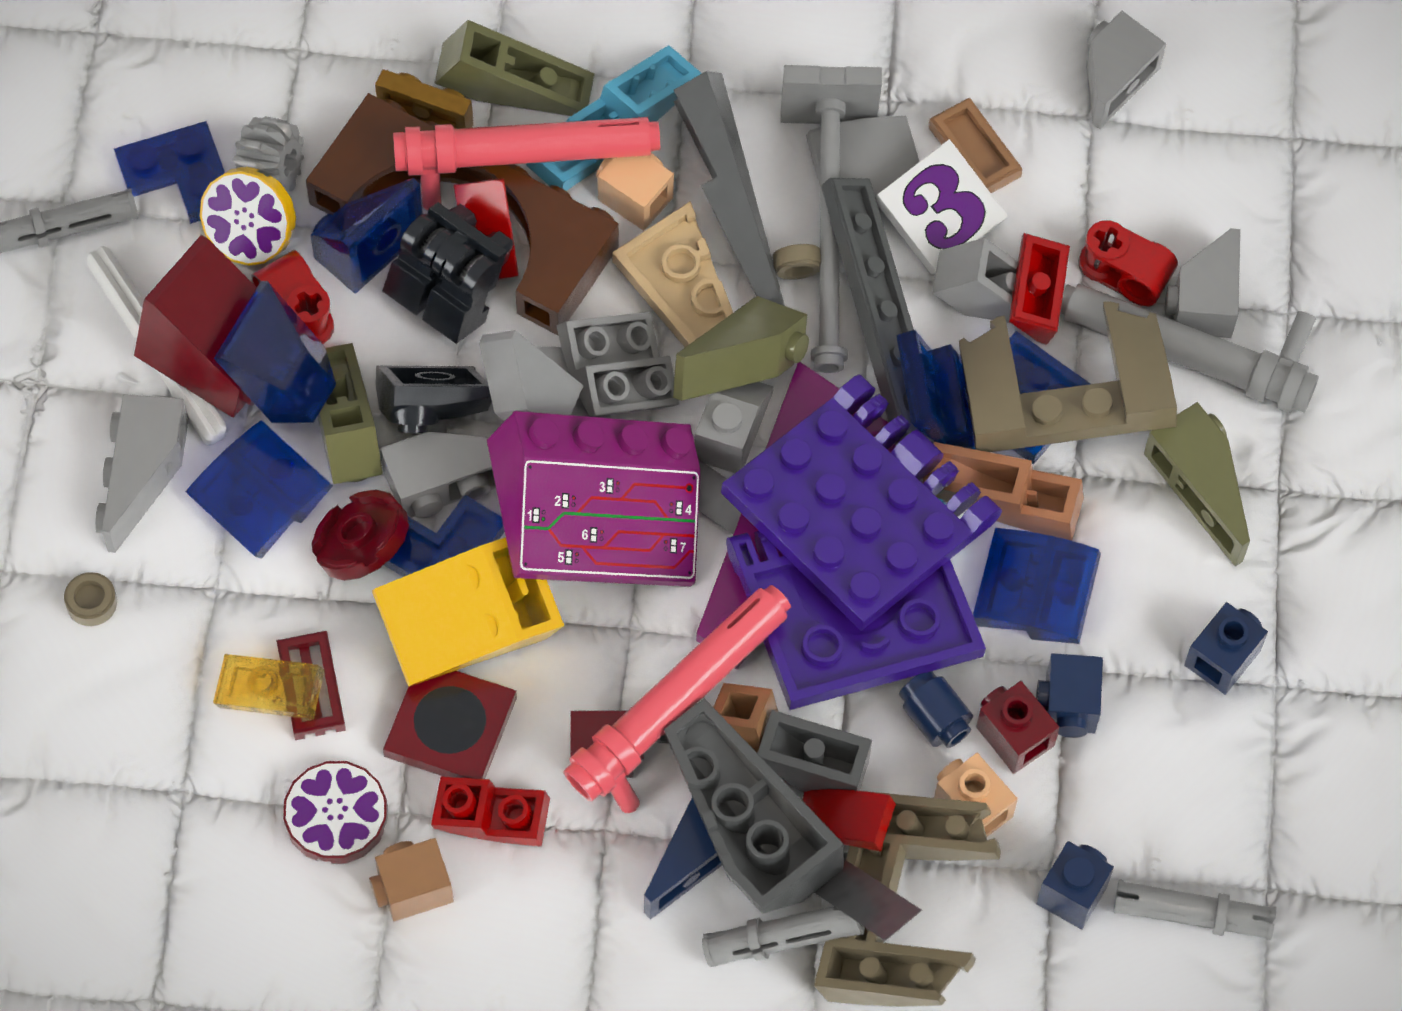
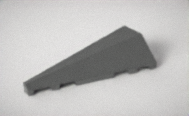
(712, 126)

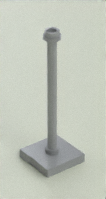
(828, 98)

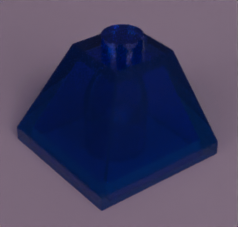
(366, 233)
(277, 360)

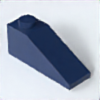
(684, 864)

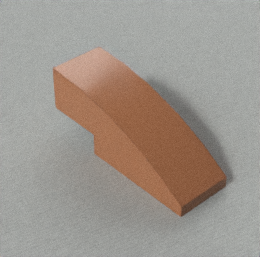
(1027, 497)

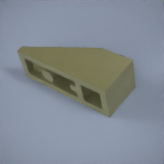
(510, 73)
(742, 349)
(348, 422)
(1201, 472)

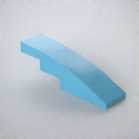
(637, 93)

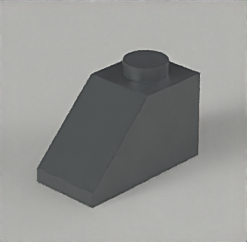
(814, 754)

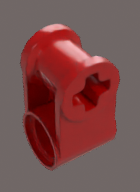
(1128, 264)
(301, 291)

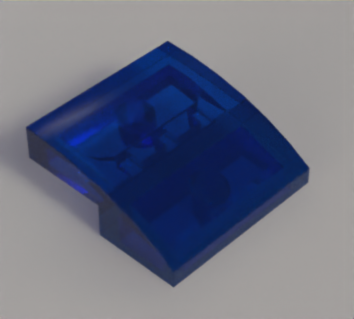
(936, 391)
(259, 488)
(1037, 585)

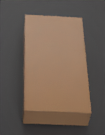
(977, 144)

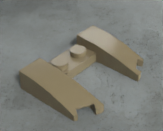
(1133, 403)
(896, 975)

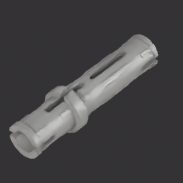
(67, 220)
(1195, 910)
(762, 938)

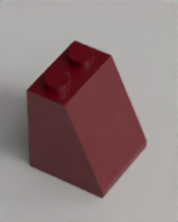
(189, 320)

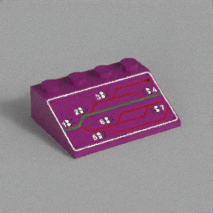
(598, 498)

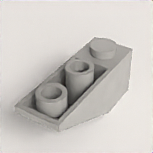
(145, 459)
(437, 471)

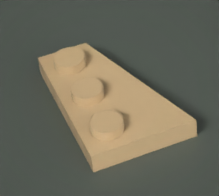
(676, 275)

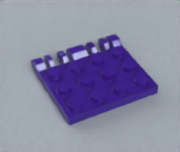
(853, 509)
(826, 656)

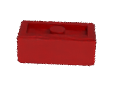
(490, 206)
(1039, 287)

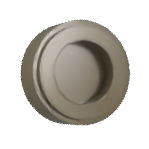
(797, 261)
(90, 599)

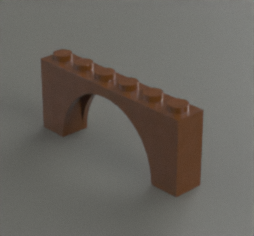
(564, 237)

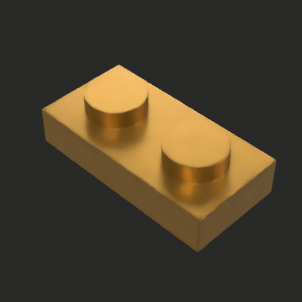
(425, 101)

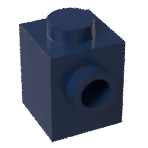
(1226, 647)
(1072, 693)
(1075, 883)

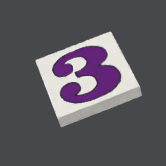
(940, 205)

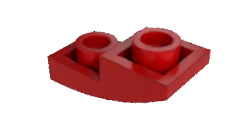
(490, 813)
(853, 815)

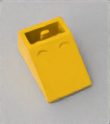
(464, 612)

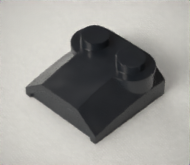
(428, 394)

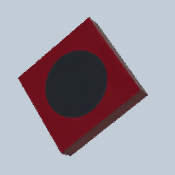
(451, 725)

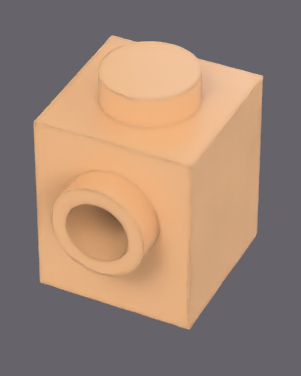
(635, 187)
(977, 783)

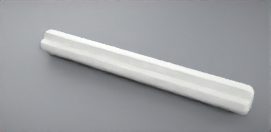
(129, 306)

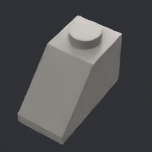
(1119, 64)
(976, 279)
(1209, 288)
(525, 377)
(731, 425)

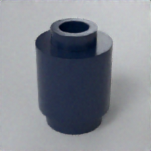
(936, 709)

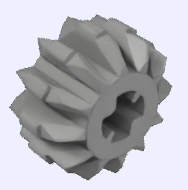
(272, 148)

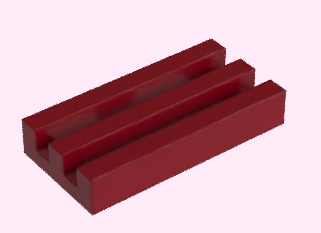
(318, 724)

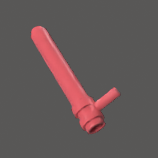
(448, 148)
(619, 746)

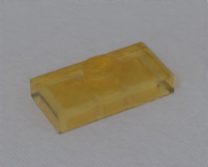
(269, 686)

